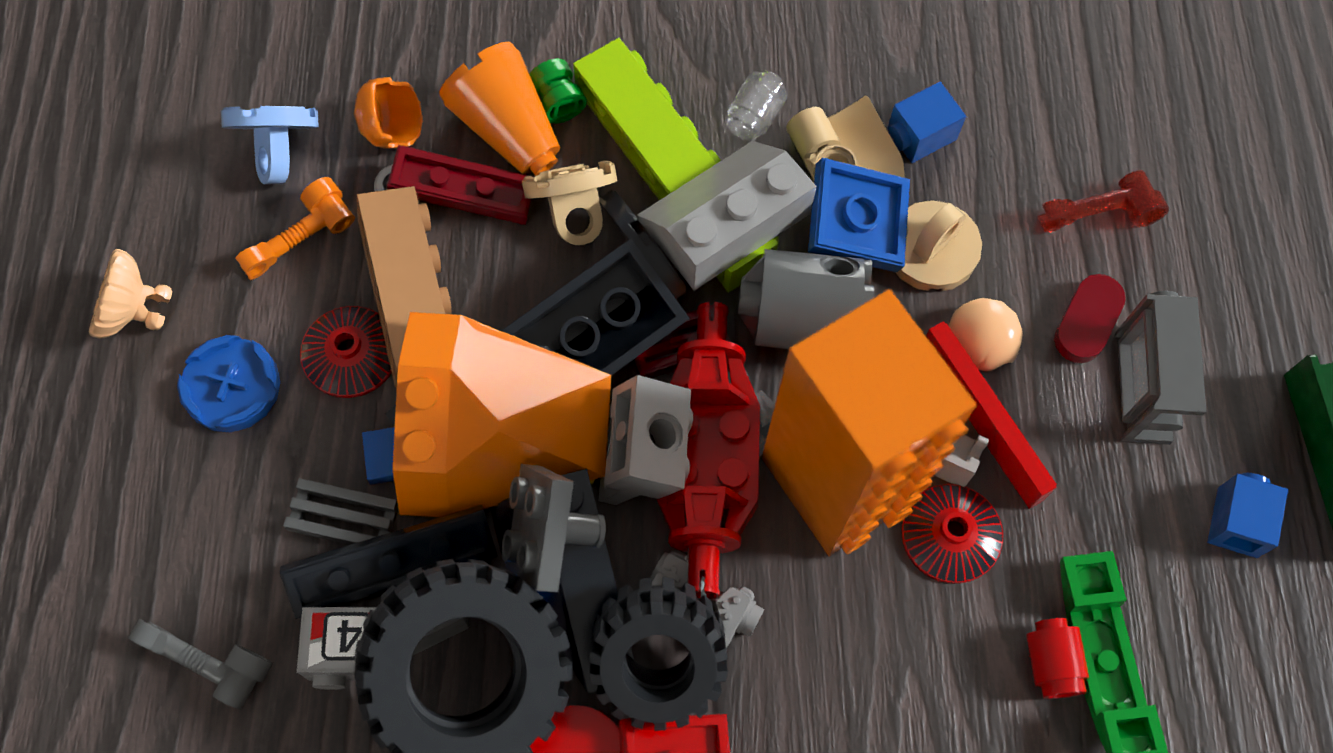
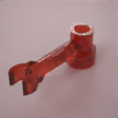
(1135, 196)

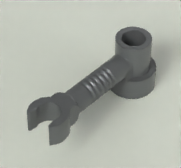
(234, 677)

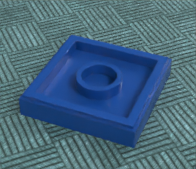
(859, 214)

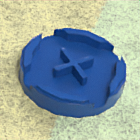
(229, 384)

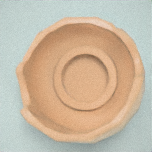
(987, 332)

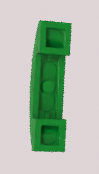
(1114, 687)

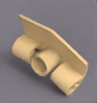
(848, 136)

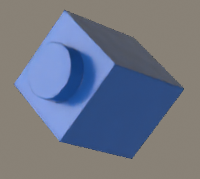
(925, 122)
(1248, 515)

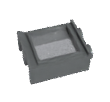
(1160, 367)

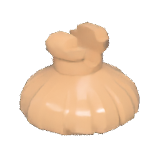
(124, 297)

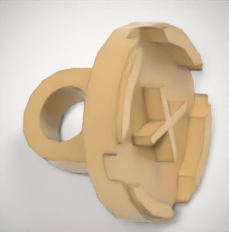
(571, 189)
(940, 246)

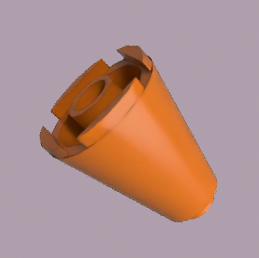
(503, 108)

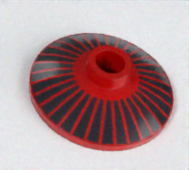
(349, 371)
(943, 554)

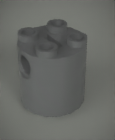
(799, 294)

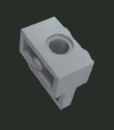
(633, 461)

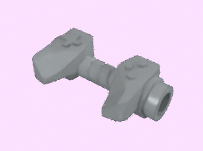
(734, 606)

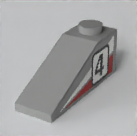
(331, 638)

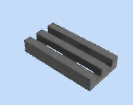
(302, 504)

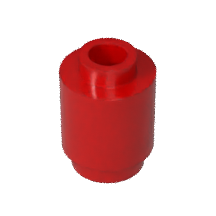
(1058, 658)

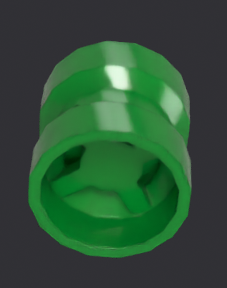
(557, 92)

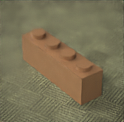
(400, 262)

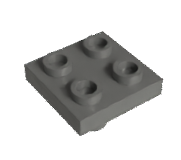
(544, 526)

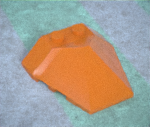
(481, 407)

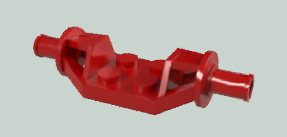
(720, 451)

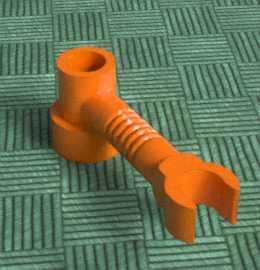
(326, 209)

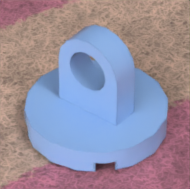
(270, 135)

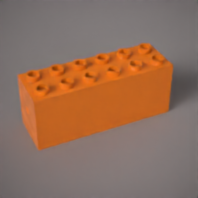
(863, 423)

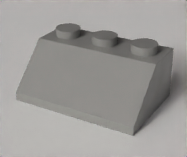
(729, 211)

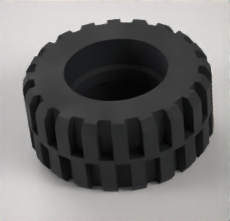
(447, 593)

